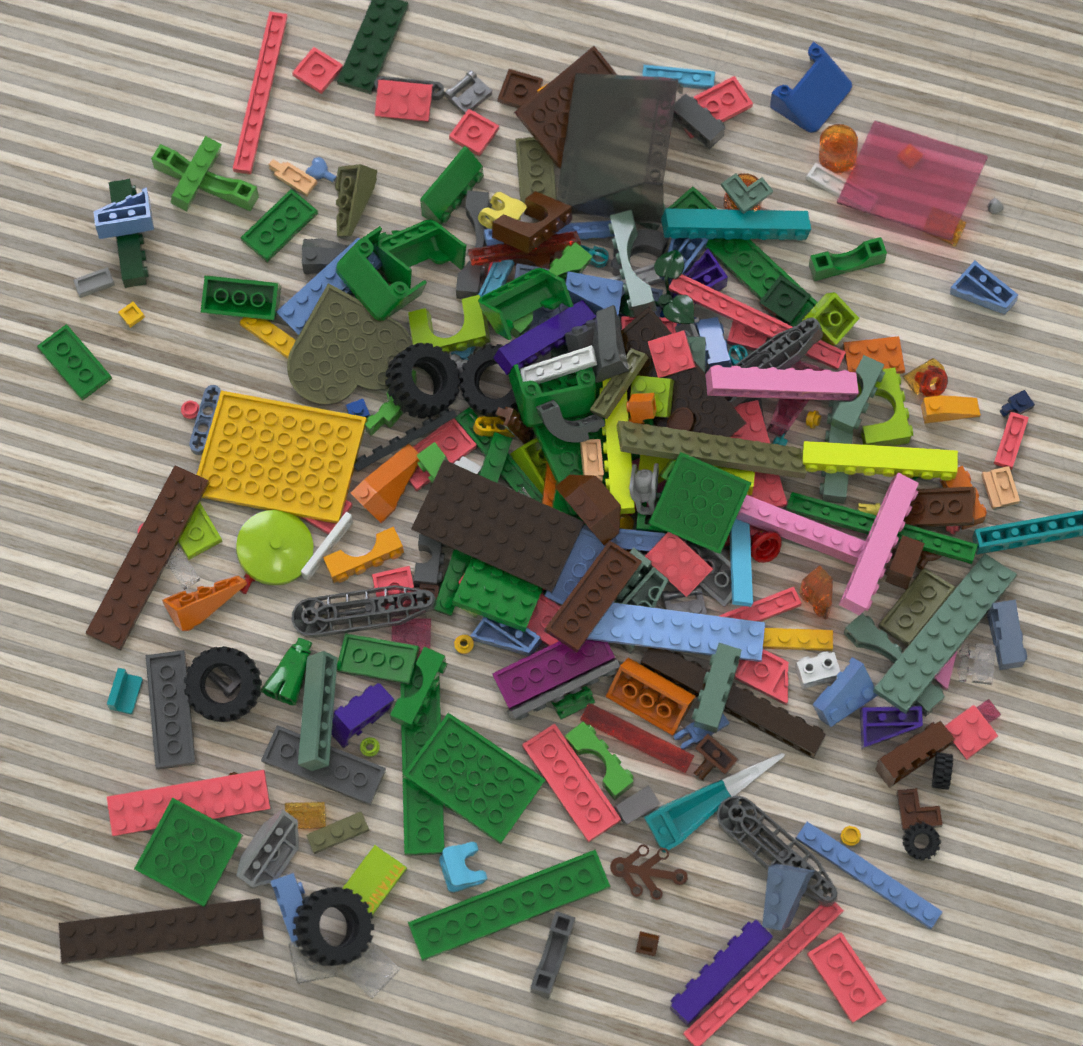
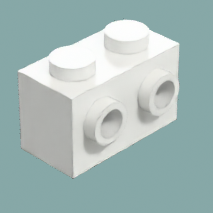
(817, 670)

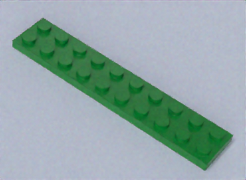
(742, 256)
(421, 812)
(508, 905)

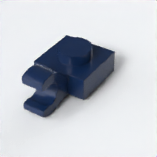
(1017, 403)

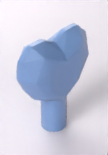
(320, 170)

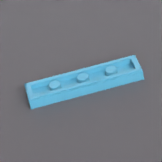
(689, 77)

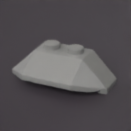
(269, 850)

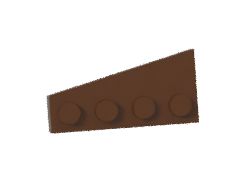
(914, 753)

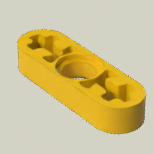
(488, 431)

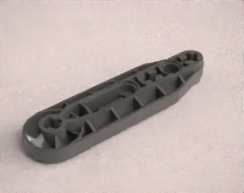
(782, 350)
(373, 606)
(787, 856)

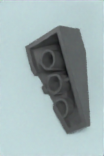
(319, 253)
(608, 345)

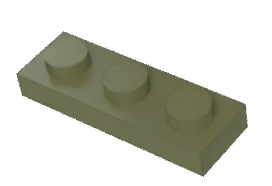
(337, 832)

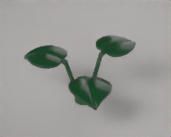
(676, 310)

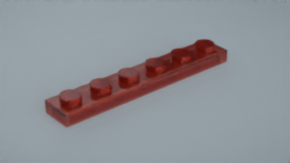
(503, 251)
(637, 738)

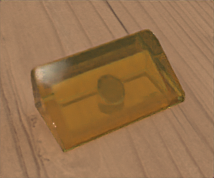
(909, 377)

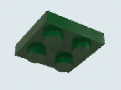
(784, 300)

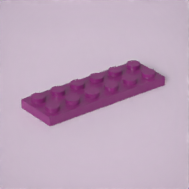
(549, 670)

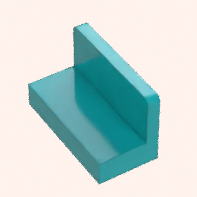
(124, 692)

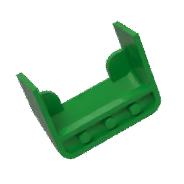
(416, 245)
(369, 285)
(522, 297)
(572, 401)

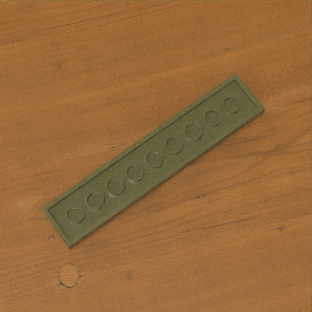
(712, 449)

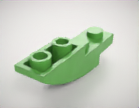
(387, 414)

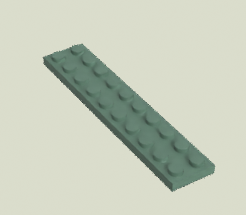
(944, 633)

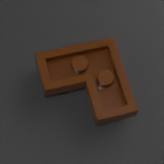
(912, 813)

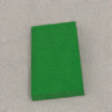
(279, 225)
(74, 362)
(378, 659)

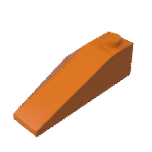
(385, 485)
(195, 607)

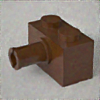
(715, 756)

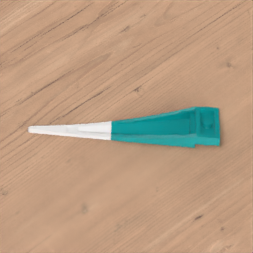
(681, 817)

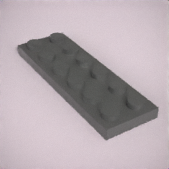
(570, 687)
(170, 710)
(344, 775)

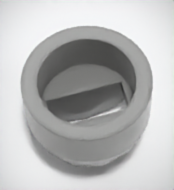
(995, 206)

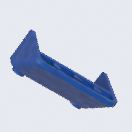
(815, 94)

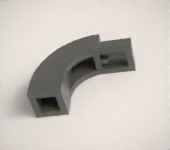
(646, 242)
(568, 430)

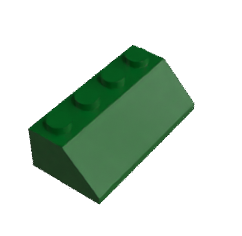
(451, 187)
(240, 297)

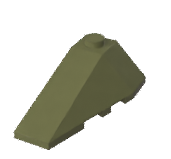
(354, 189)

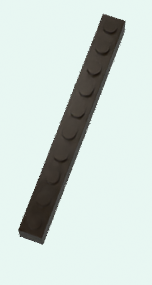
(740, 702)

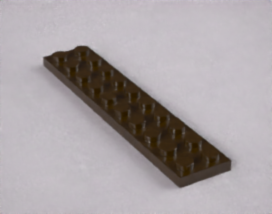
(160, 931)

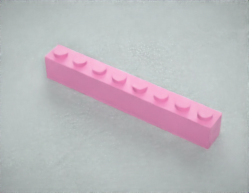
(781, 383)
(800, 530)
(879, 544)

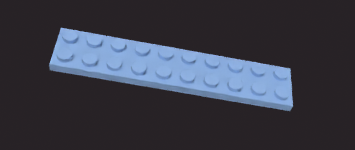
(679, 631)

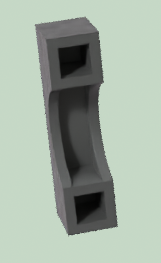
(553, 955)

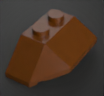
(592, 504)

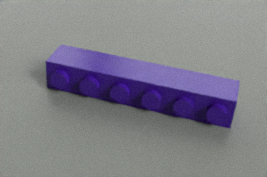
(542, 338)
(721, 972)

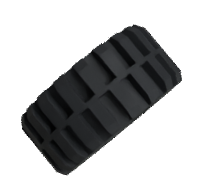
(440, 369)
(470, 383)
(197, 677)
(356, 917)

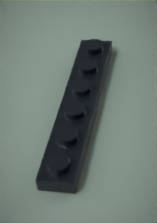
(411, 435)

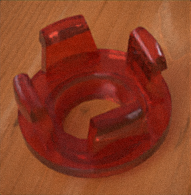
(925, 378)

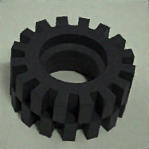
(942, 771)
(932, 847)

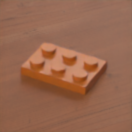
(882, 350)

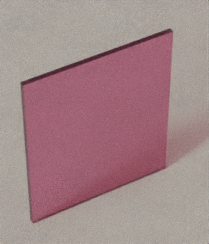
(912, 180)

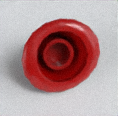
(765, 546)

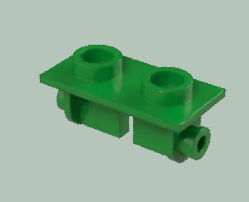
(574, 702)

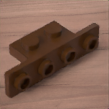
(513, 422)

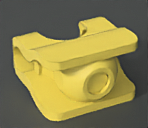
(509, 206)

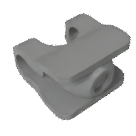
(644, 488)

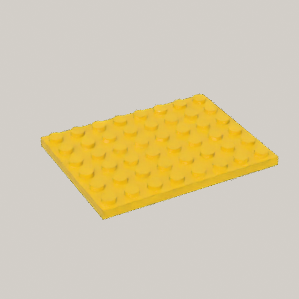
(281, 456)

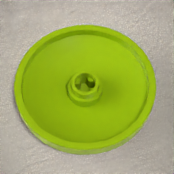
(274, 547)

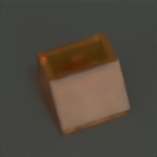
(817, 590)

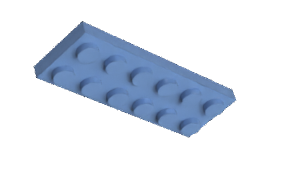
(300, 306)

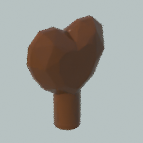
(927, 556)

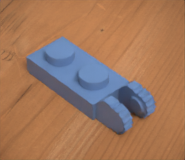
(697, 734)

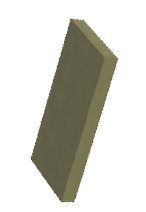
(534, 169)
(916, 606)

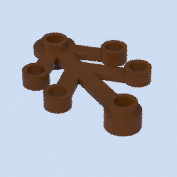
(645, 871)

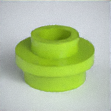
(369, 741)

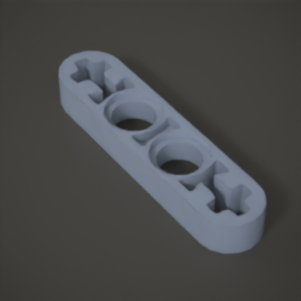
(204, 419)

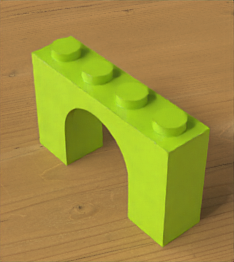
(473, 332)
(896, 430)

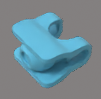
(456, 872)

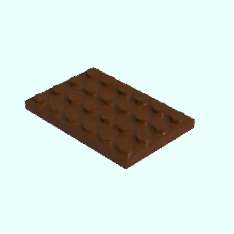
(549, 109)

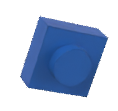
(358, 408)

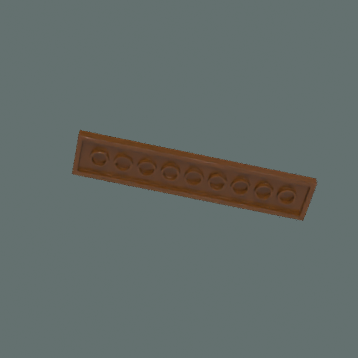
(147, 558)

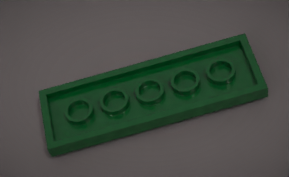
(372, 44)

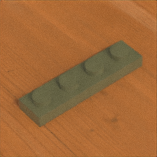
(618, 385)

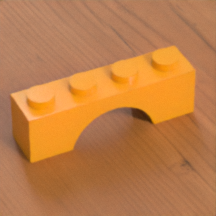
(343, 566)

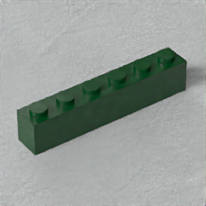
(129, 246)

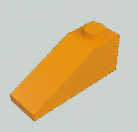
(949, 408)

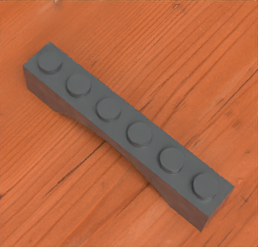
(470, 276)

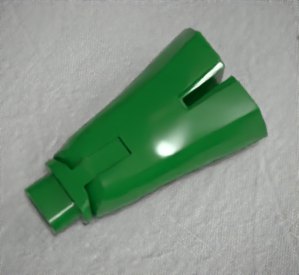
(288, 676)

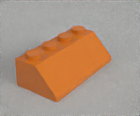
(650, 696)

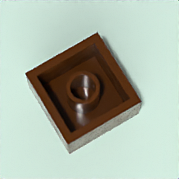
(903, 562)

